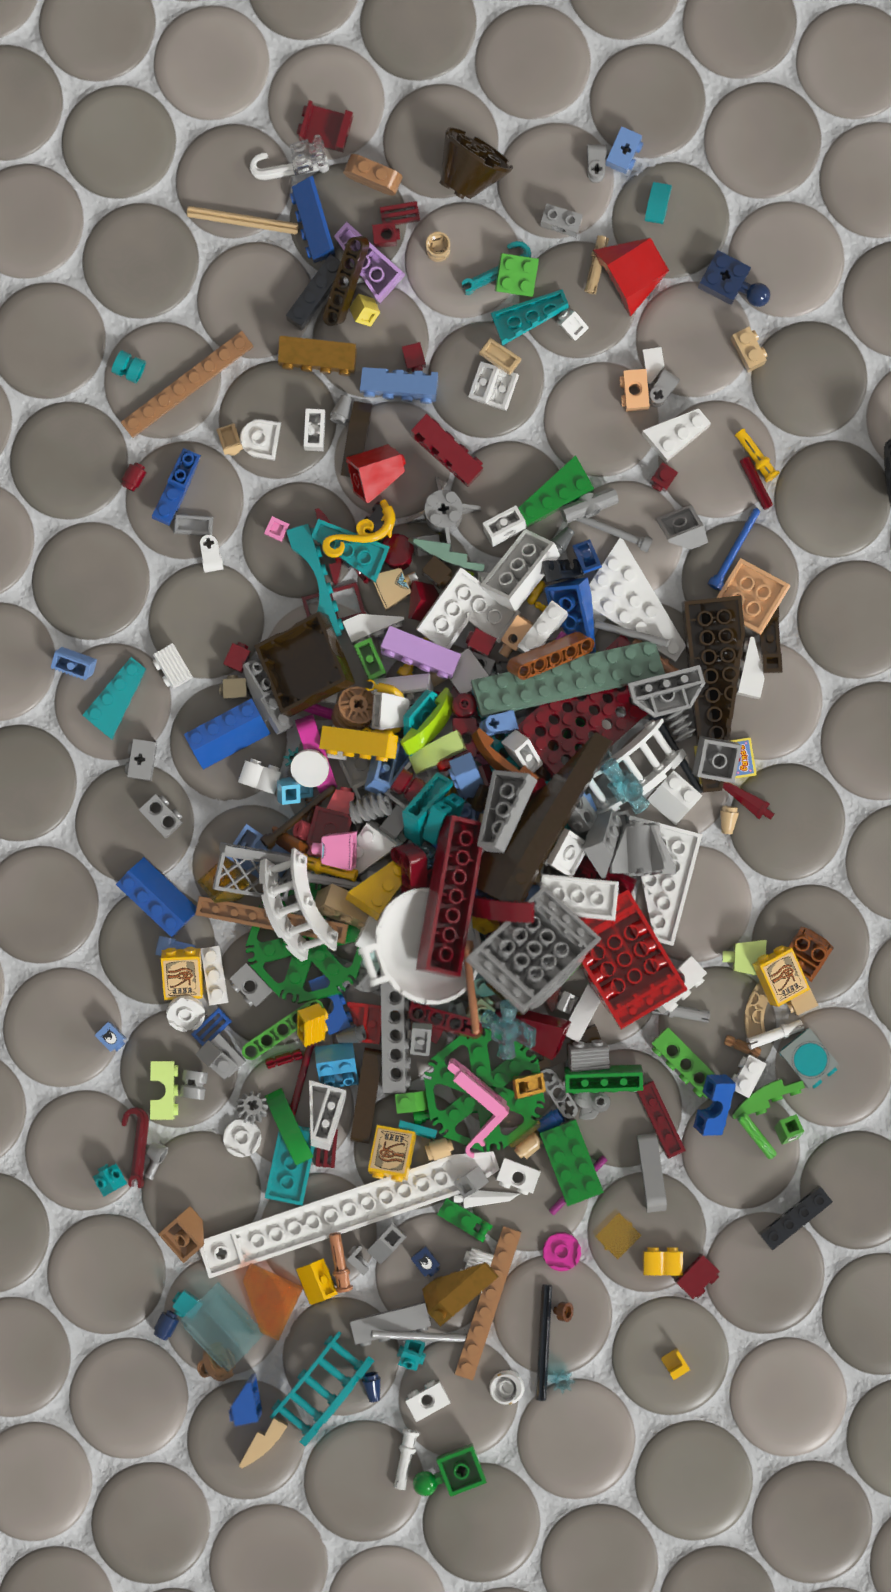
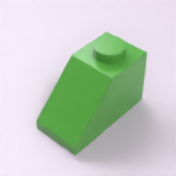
(411, 1101)

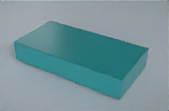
(419, 1130)

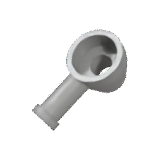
(157, 1153)

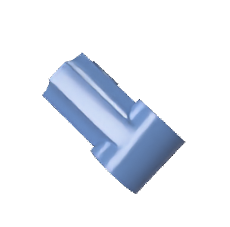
(164, 943)

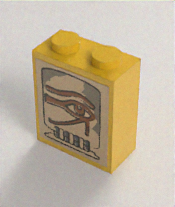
(182, 973)
(780, 975)
(391, 1153)

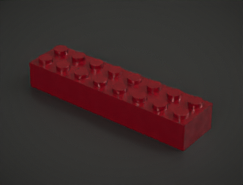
(450, 898)

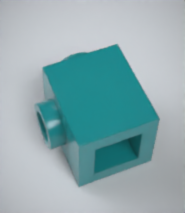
(184, 1303)

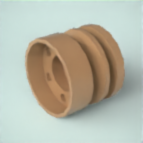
(346, 715)

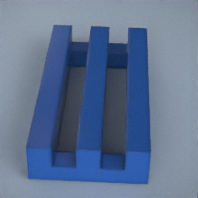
(223, 1016)

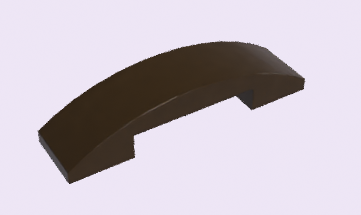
(356, 432)
(770, 646)

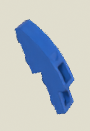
(176, 487)

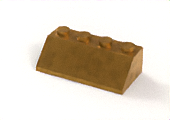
(317, 355)

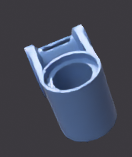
(501, 723)

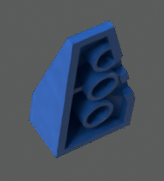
(576, 599)

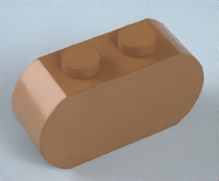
(373, 174)

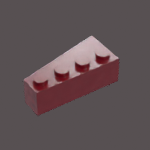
(446, 450)

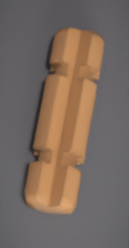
(741, 1046)

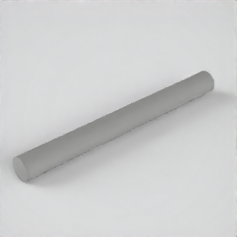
(631, 633)

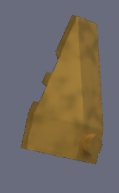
(452, 1292)

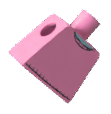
(338, 850)

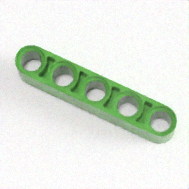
(273, 1032)

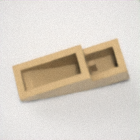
(264, 1441)

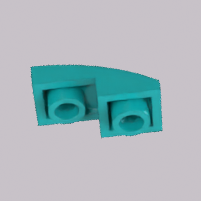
(658, 203)

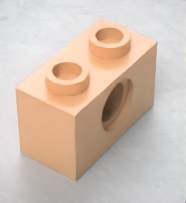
(638, 379)

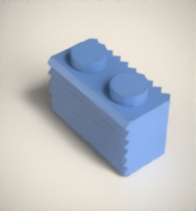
(73, 663)

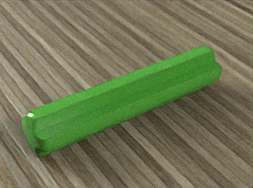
(756, 1135)

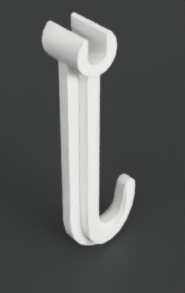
(278, 171)

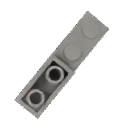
(263, 697)

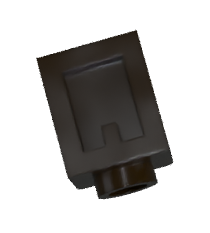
(479, 801)

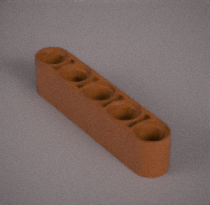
(550, 655)

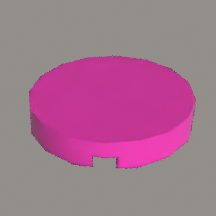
(561, 1251)

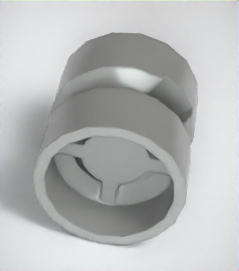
(193, 1091)

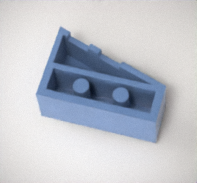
(383, 774)

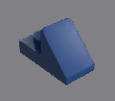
(586, 556)

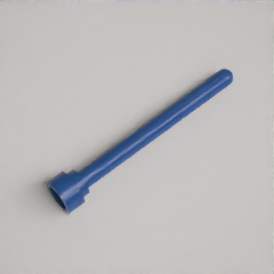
(716, 581)

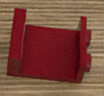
(329, 124)

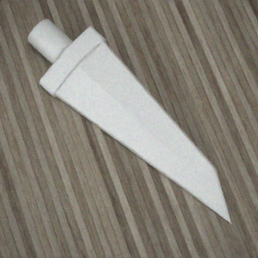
(484, 1198)

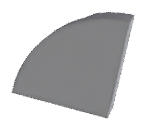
(364, 985)

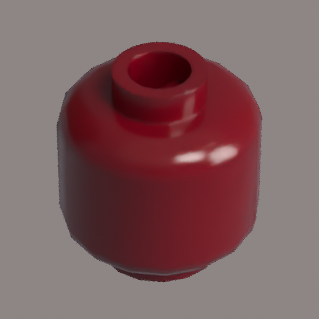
(458, 709)

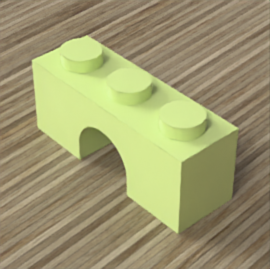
(165, 1072)

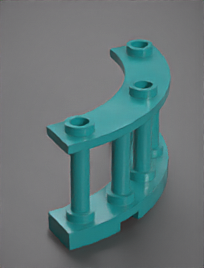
(332, 1399)

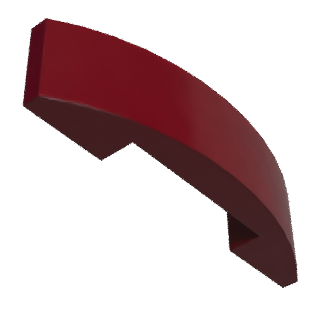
(335, 568)
(503, 910)

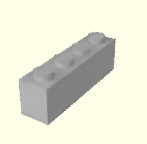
(400, 1319)

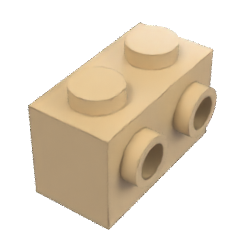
(749, 349)

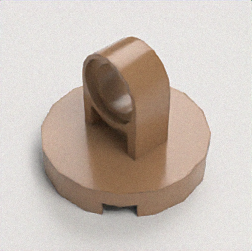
(213, 1369)

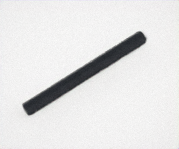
(544, 1338)

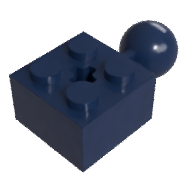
(723, 264)

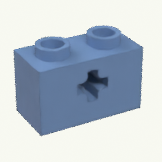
(616, 158)

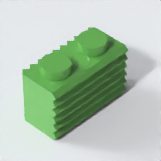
(369, 659)

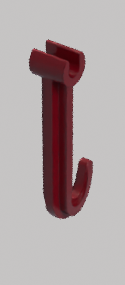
(140, 1144)

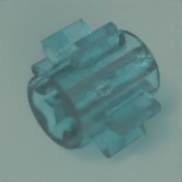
(562, 1386)

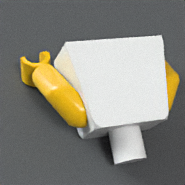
(388, 709)

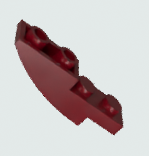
(588, 871)

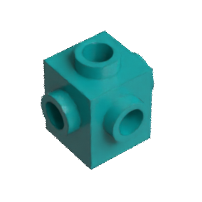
(109, 1179)
(411, 1354)

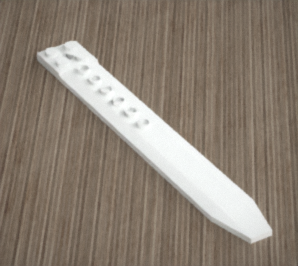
(340, 1213)

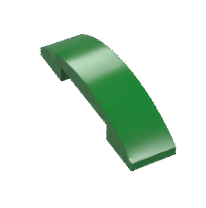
(288, 1126)

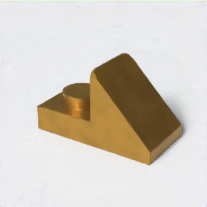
(528, 1085)

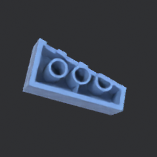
(399, 384)

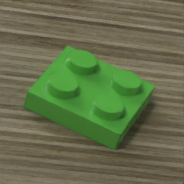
(516, 274)

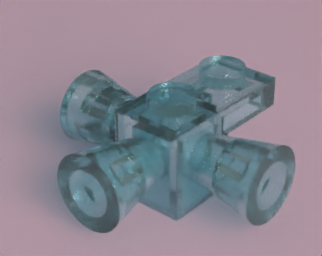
(625, 786)
(508, 1030)

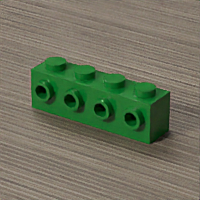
(605, 1080)

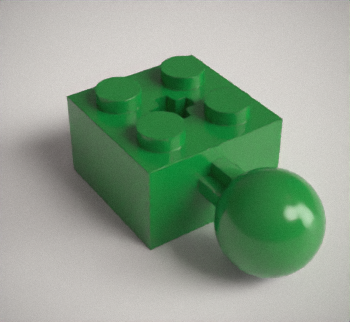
(426, 1483)

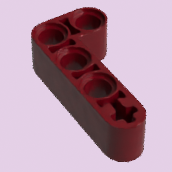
(412, 864)
(447, 1017)

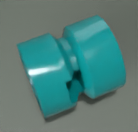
(128, 366)

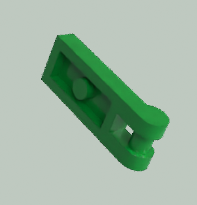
(464, 1219)

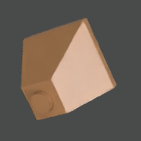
(184, 1234)

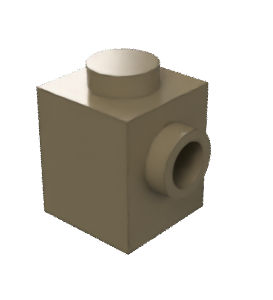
(233, 688)

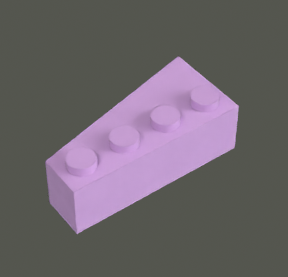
(377, 270)
(420, 653)

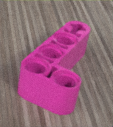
(310, 739)

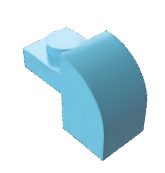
(291, 791)

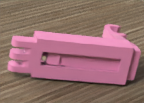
(484, 1095)

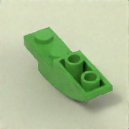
(758, 1099)

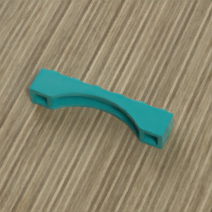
(305, 546)

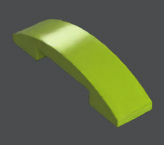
(431, 727)

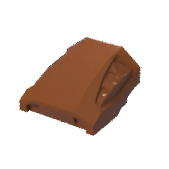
(810, 951)

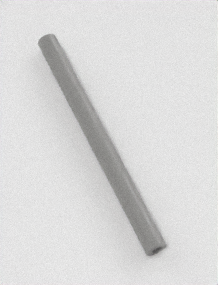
(417, 1336)

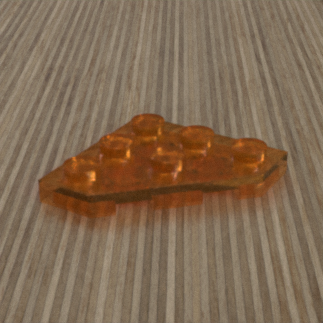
(270, 1299)

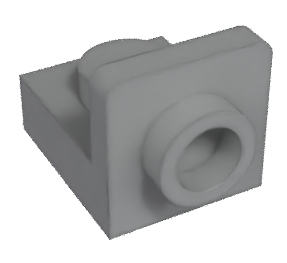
(359, 1263)

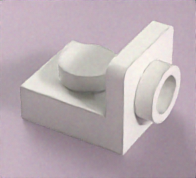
(571, 323)

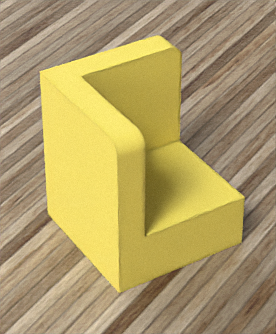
(364, 310)

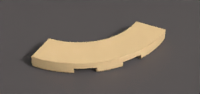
(755, 1012)

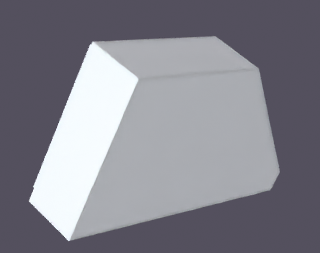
(653, 362)

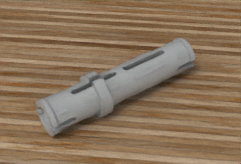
(687, 1013)

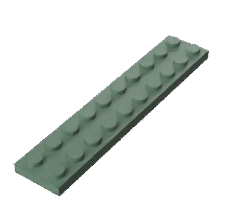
(572, 679)

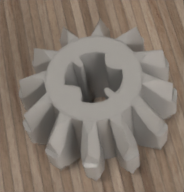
(257, 1113)

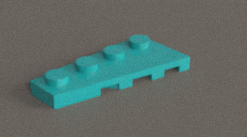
(522, 317)

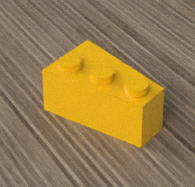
(377, 891)

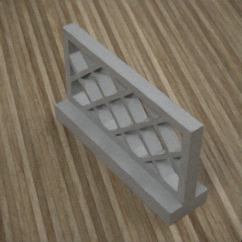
(252, 854)

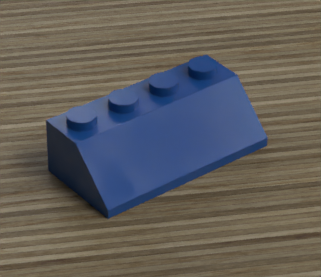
(313, 220)
(227, 734)
(157, 897)
(247, 1404)

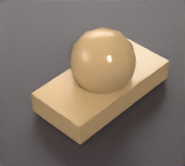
(500, 356)
(229, 440)

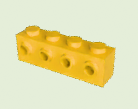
(358, 742)

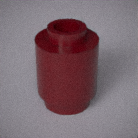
(133, 476)

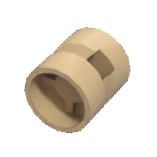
(438, 246)

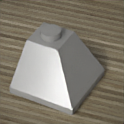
(683, 528)

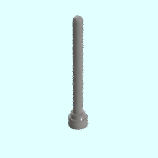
(643, 542)

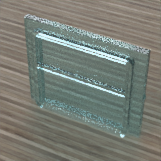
(222, 1327)

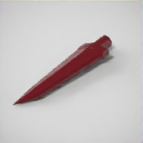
(752, 803)

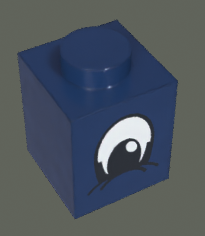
(426, 1262)

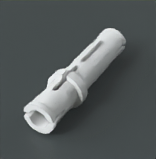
(782, 1031)

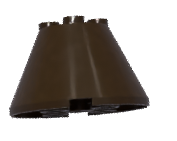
(470, 164)

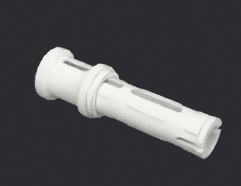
(407, 1449)

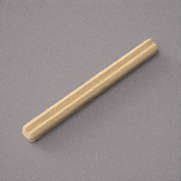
(242, 220)

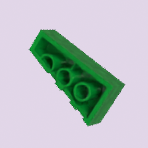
(560, 490)

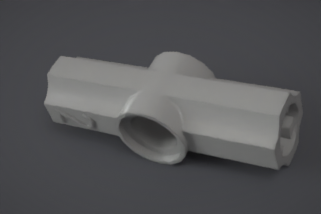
(589, 505)

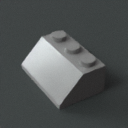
(602, 841)

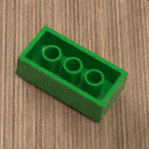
(571, 1163)

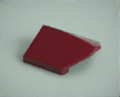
(421, 600)

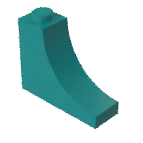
(417, 810)

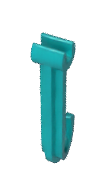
(491, 275)

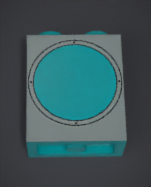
(809, 1058)

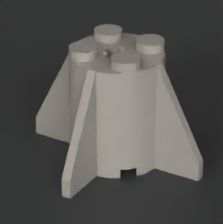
(433, 515)
(642, 851)

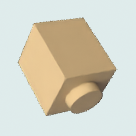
(802, 1003)

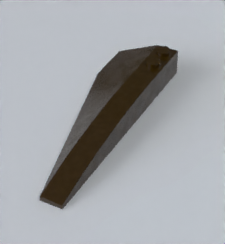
(715, 642)

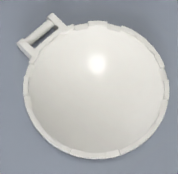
(398, 948)

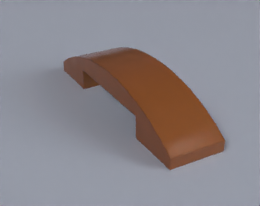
(498, 762)

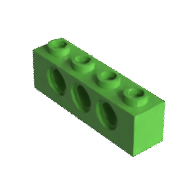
(668, 1038)

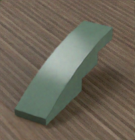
(443, 553)

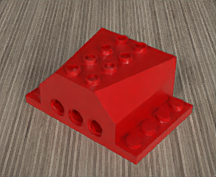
(629, 965)

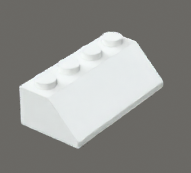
(519, 570)

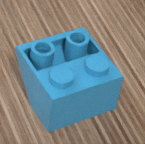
(336, 1065)

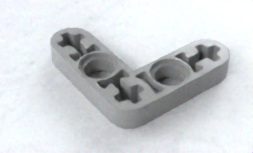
(556, 1083)

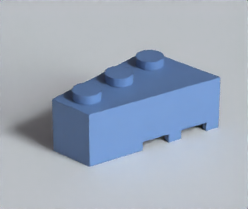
(465, 775)

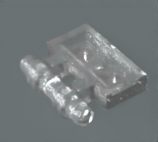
(301, 155)

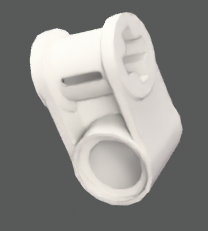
(211, 557)

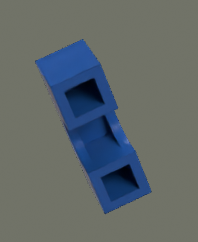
(338, 1018)
(713, 1119)

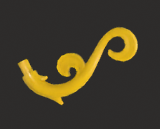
(363, 537)

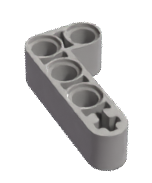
(652, 1172)

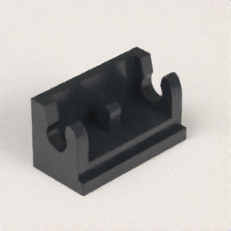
(560, 570)

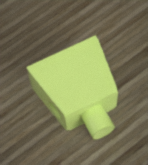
(745, 955)

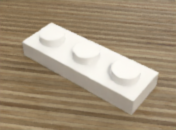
(214, 975)

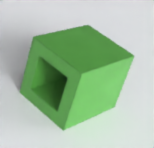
(789, 1129)

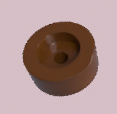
(564, 1311)

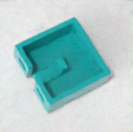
(447, 806)

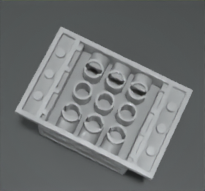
(534, 958)

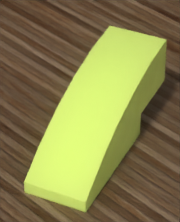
(437, 751)

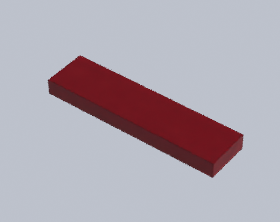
(661, 1120)

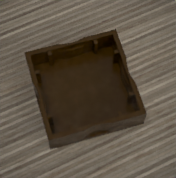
(304, 664)

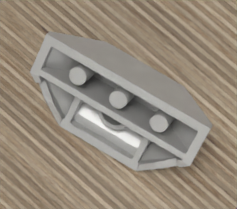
(668, 691)

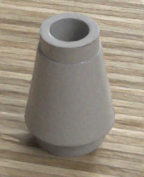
(341, 410)

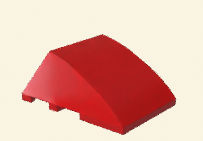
(634, 270)

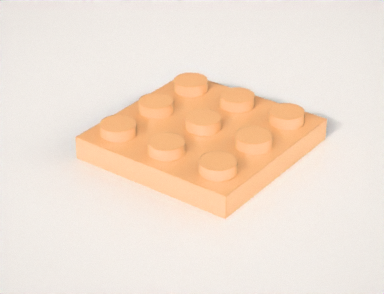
(759, 593)

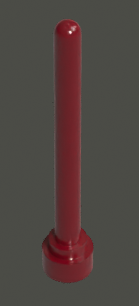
(301, 1077)

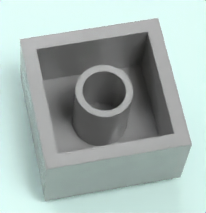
(717, 759)

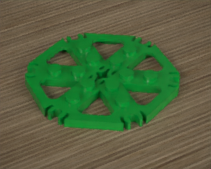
(298, 970)
(467, 1104)

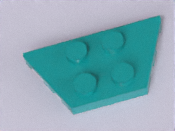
(419, 711)

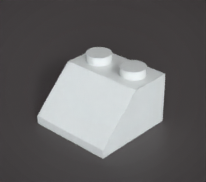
(674, 797)

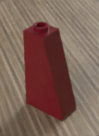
(549, 1031)

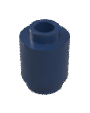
(166, 1325)

